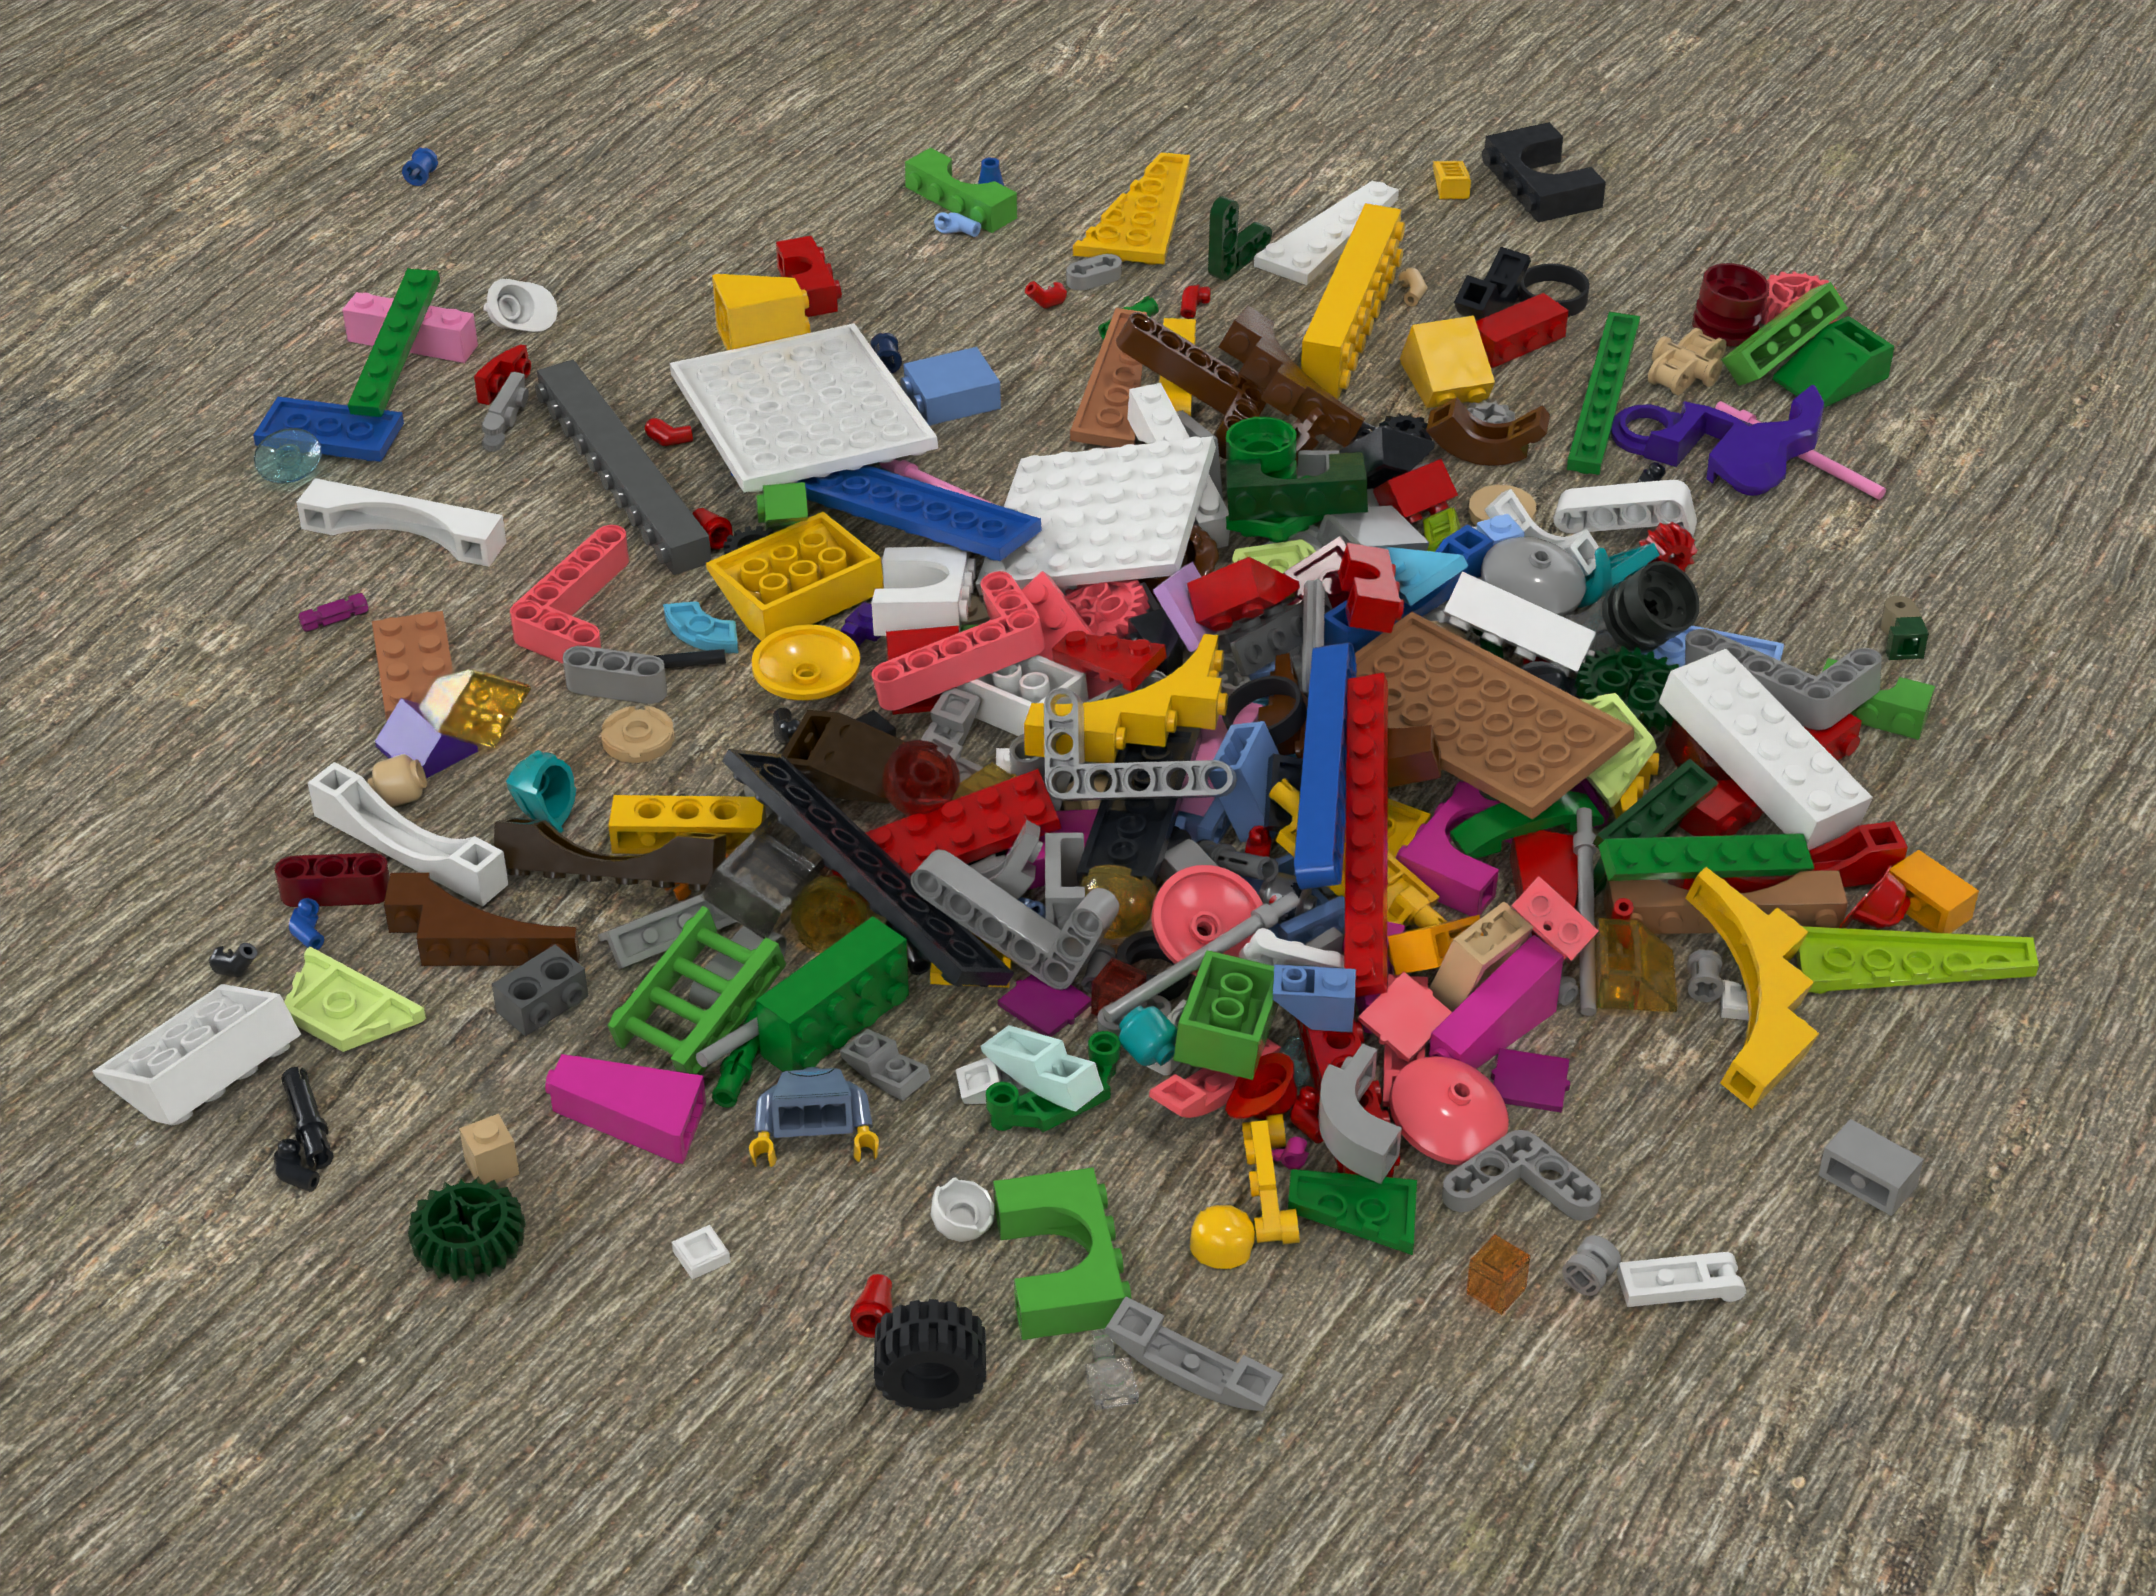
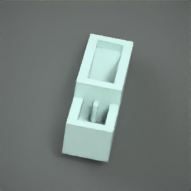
(1044, 1066)

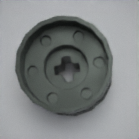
(1650, 607)

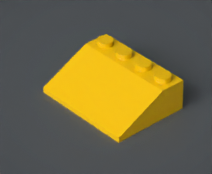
(797, 575)

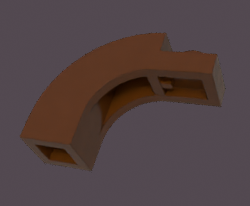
(1485, 442)

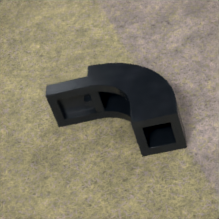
(1497, 290)

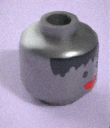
(1283, 885)

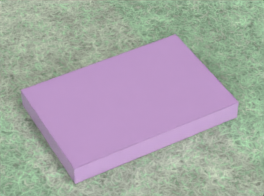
(1176, 602)

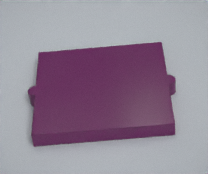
(1044, 1007)
(1531, 1079)

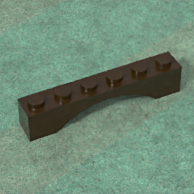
(539, 847)

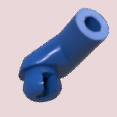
(303, 924)

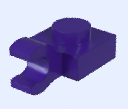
(860, 624)

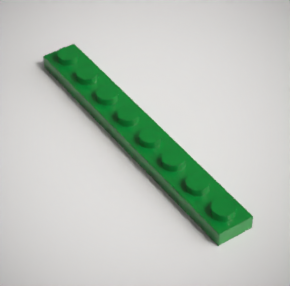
(1603, 393)

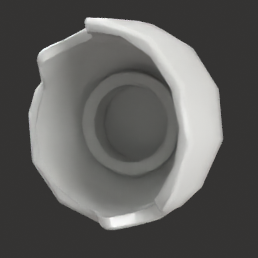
(962, 1210)

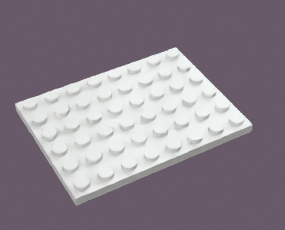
(802, 407)

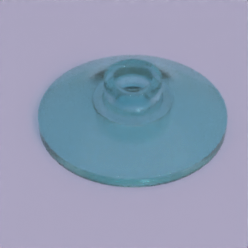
(287, 455)

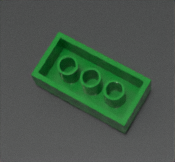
(833, 997)

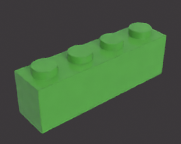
(1784, 334)

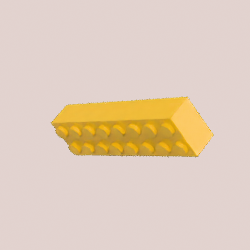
(1353, 298)

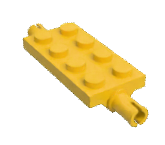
(1408, 897)

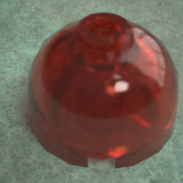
(919, 778)

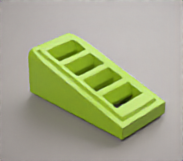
(1439, 527)

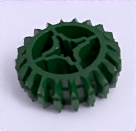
(466, 1229)

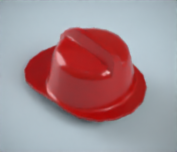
(1882, 905)
(1270, 1091)

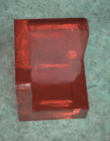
(1113, 983)

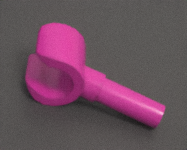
(1293, 1155)

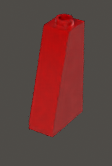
(1549, 857)

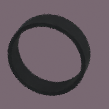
(1557, 273)
(1265, 687)

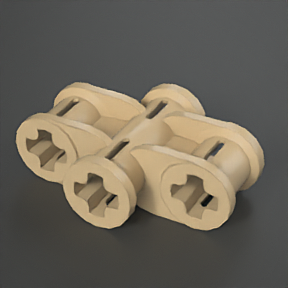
(1691, 359)

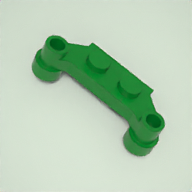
(1034, 1111)

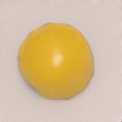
(1222, 1237)

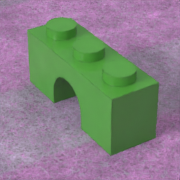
(782, 505)
(1898, 709)

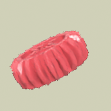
(1786, 290)

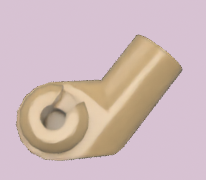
(1418, 287)

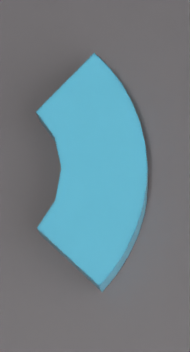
(700, 629)

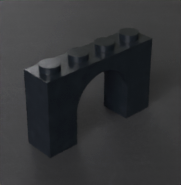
(1544, 195)

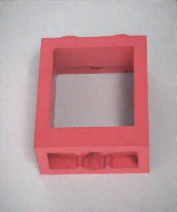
(1544, 906)

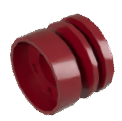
(1730, 302)

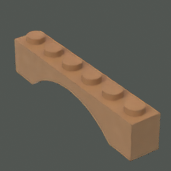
(1807, 897)

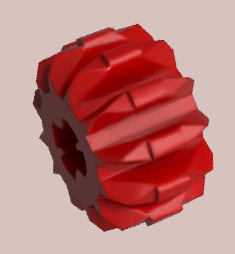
(1673, 544)

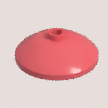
(1201, 898)
(1447, 1109)

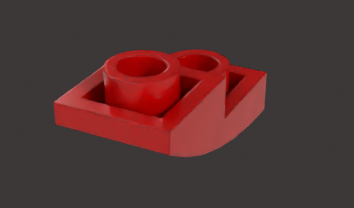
(495, 373)

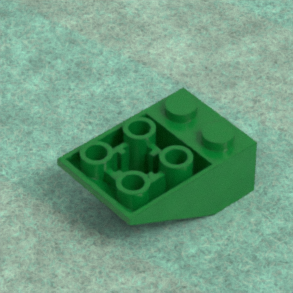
(1838, 362)

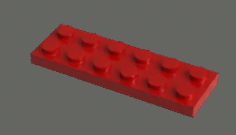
(970, 824)

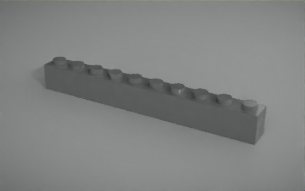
(623, 467)

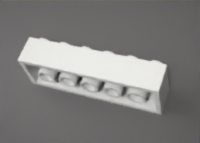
(1764, 749)

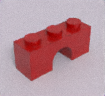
(806, 263)
(1372, 588)

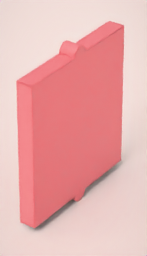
(1404, 1016)

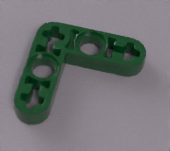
(1228, 248)

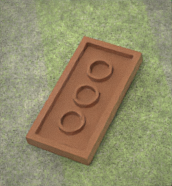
(410, 656)

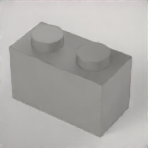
(1871, 1167)

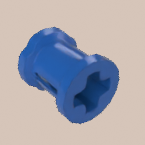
(418, 169)

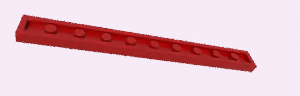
(1367, 833)

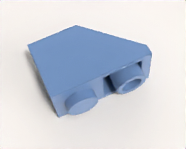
(1317, 995)

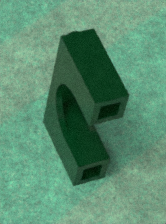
(1259, 496)

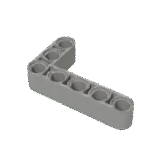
(1810, 699)
(1121, 773)
(1010, 925)

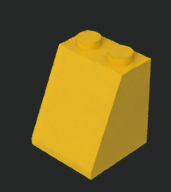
(758, 309)
(1447, 362)

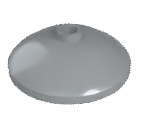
(1536, 573)

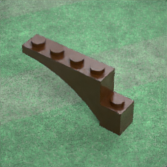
(464, 935)

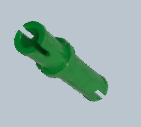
(736, 1069)

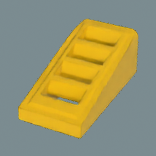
(1452, 179)

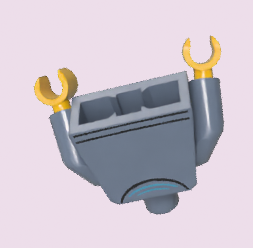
(811, 1105)

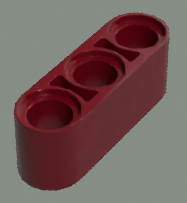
(333, 879)

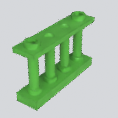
(727, 1012)

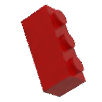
(1522, 328)

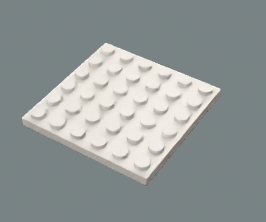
(1107, 512)

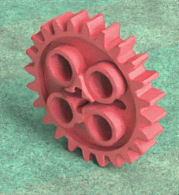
(1109, 605)

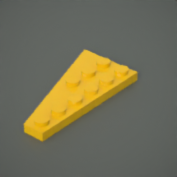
(1143, 220)

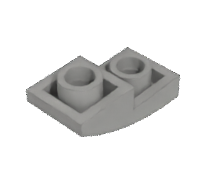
(881, 1064)

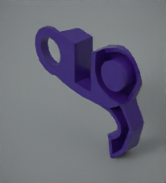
(1748, 454)

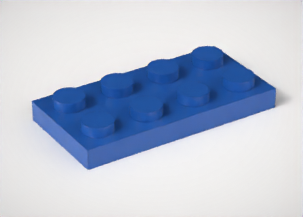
(334, 427)

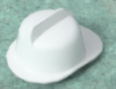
(520, 306)

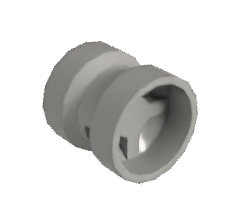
(1591, 1265)

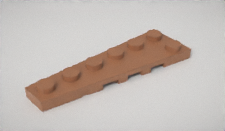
(1104, 405)

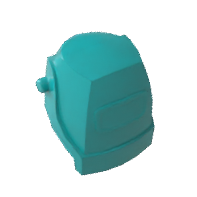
(543, 788)

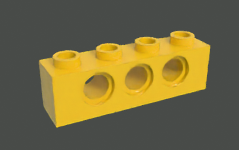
(650, 821)

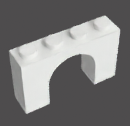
(923, 589)

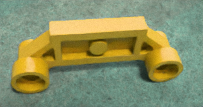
(1258, 1141)

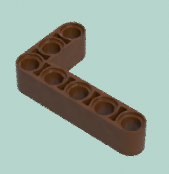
(1192, 371)

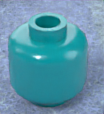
(1148, 1036)

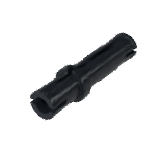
(311, 1128)

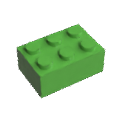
(1227, 1015)

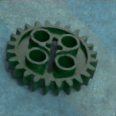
(1624, 675)

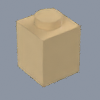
(489, 1150)

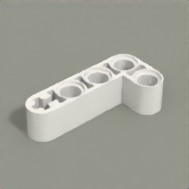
(1626, 507)

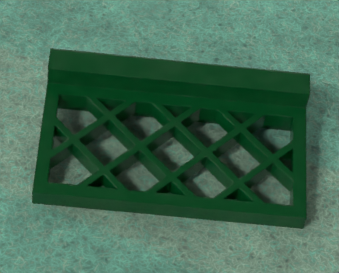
(1658, 811)

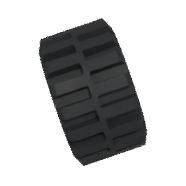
(930, 1355)

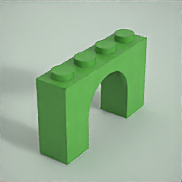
(1070, 1207)

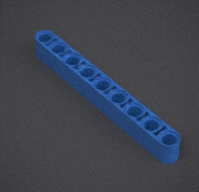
(1323, 778)

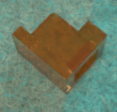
(1498, 1274)

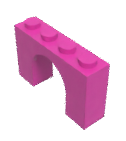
(1453, 876)

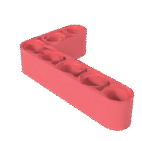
(544, 616)
(968, 655)

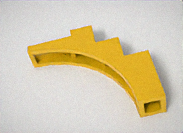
(1146, 716)
(1774, 987)

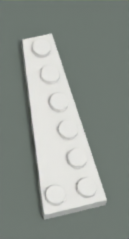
(1322, 239)

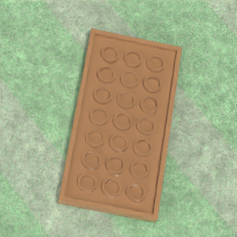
(1490, 717)

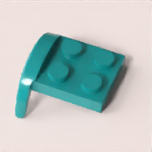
(1613, 570)

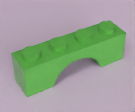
(986, 203)

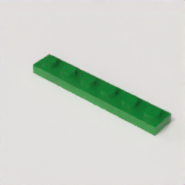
(394, 342)
(1687, 856)

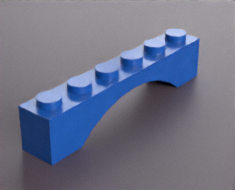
(1465, 541)

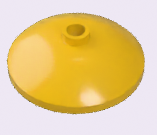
(806, 662)

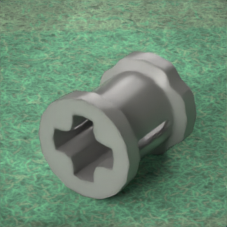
(1700, 982)

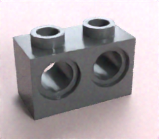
(540, 990)

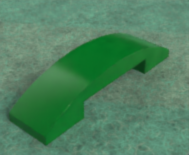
(1486, 830)

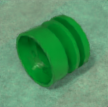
(1264, 439)

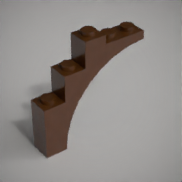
(1285, 384)
(1411, 751)

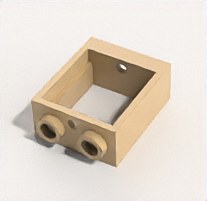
(1476, 957)

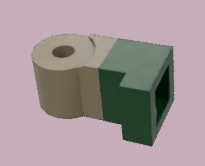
(1904, 629)

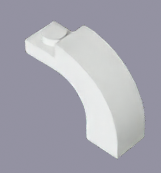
(1579, 545)

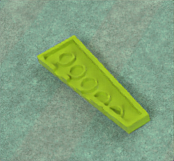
(1888, 958)

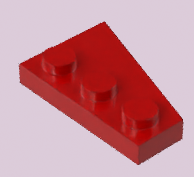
(1110, 656)

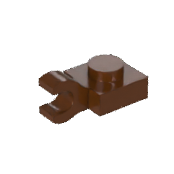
(1310, 428)

